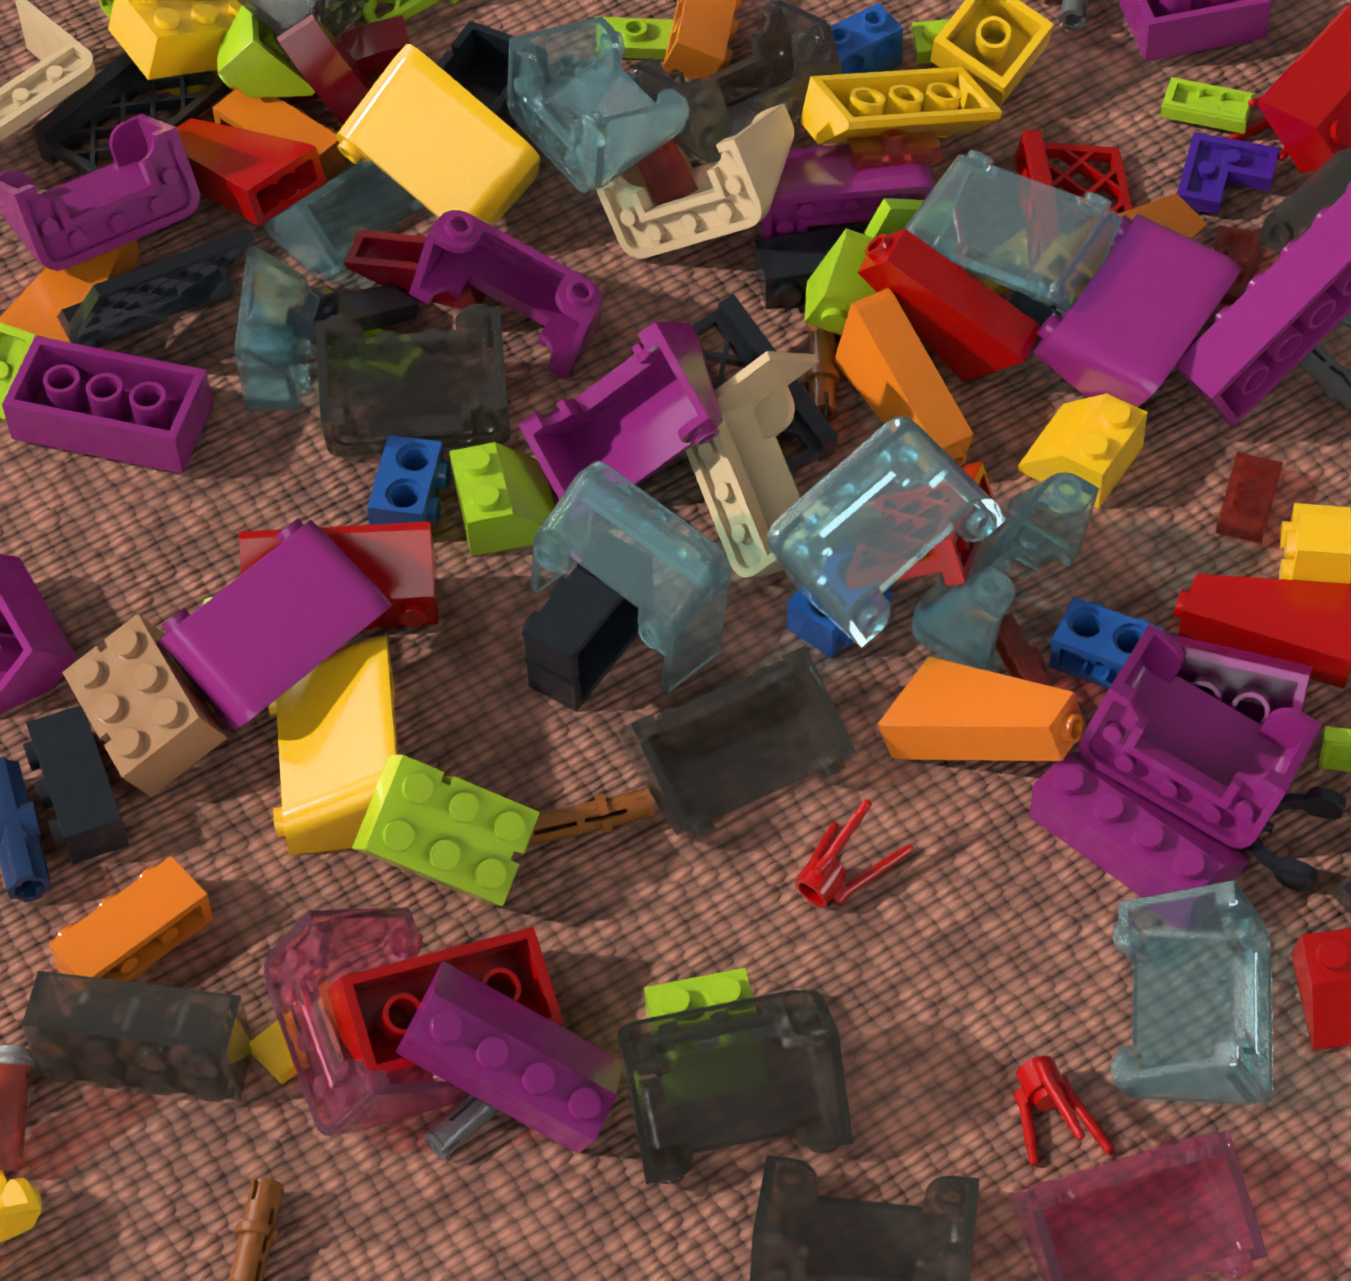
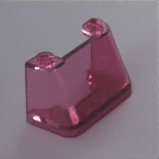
(298, 973)
(1145, 1216)

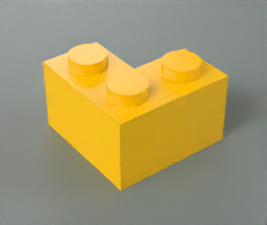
(1317, 544)

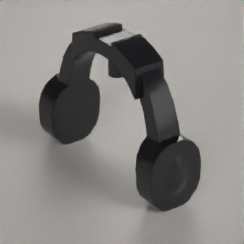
(1289, 871)

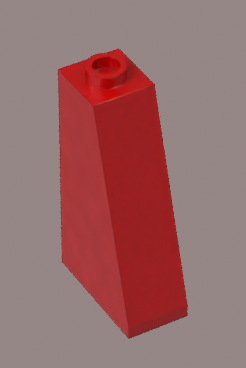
(249, 169)
(948, 307)
(1273, 618)

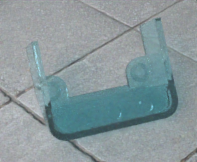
(325, 222)
(645, 557)

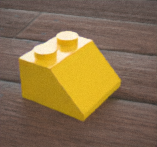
(1091, 440)

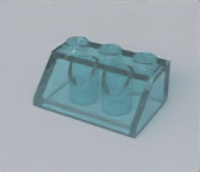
(267, 349)

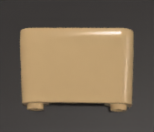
(729, 199)

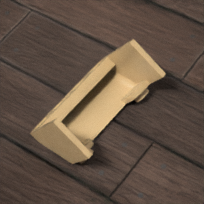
(60, 73)
(744, 466)

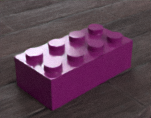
(108, 404)

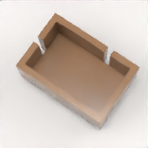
(143, 707)

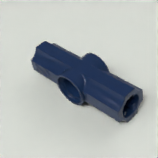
(20, 837)

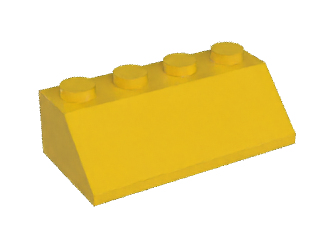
(903, 99)

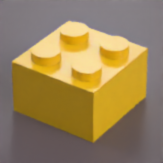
(993, 43)

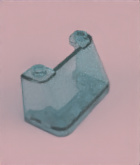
(583, 106)
(1016, 230)
(875, 523)
(1039, 526)
(1197, 998)

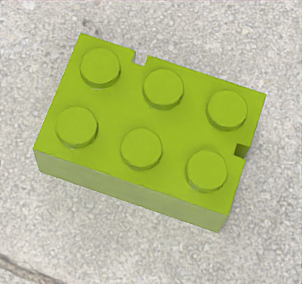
(445, 830)

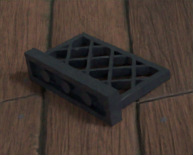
(111, 95)
(156, 293)
(748, 344)

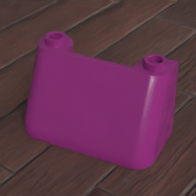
(826, 189)
(110, 206)
(474, 253)
(1136, 312)
(634, 414)
(273, 624)
(1192, 748)

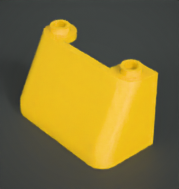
(439, 141)
(334, 746)

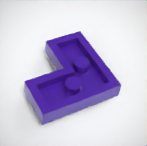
(1219, 161)

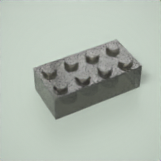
(138, 1036)

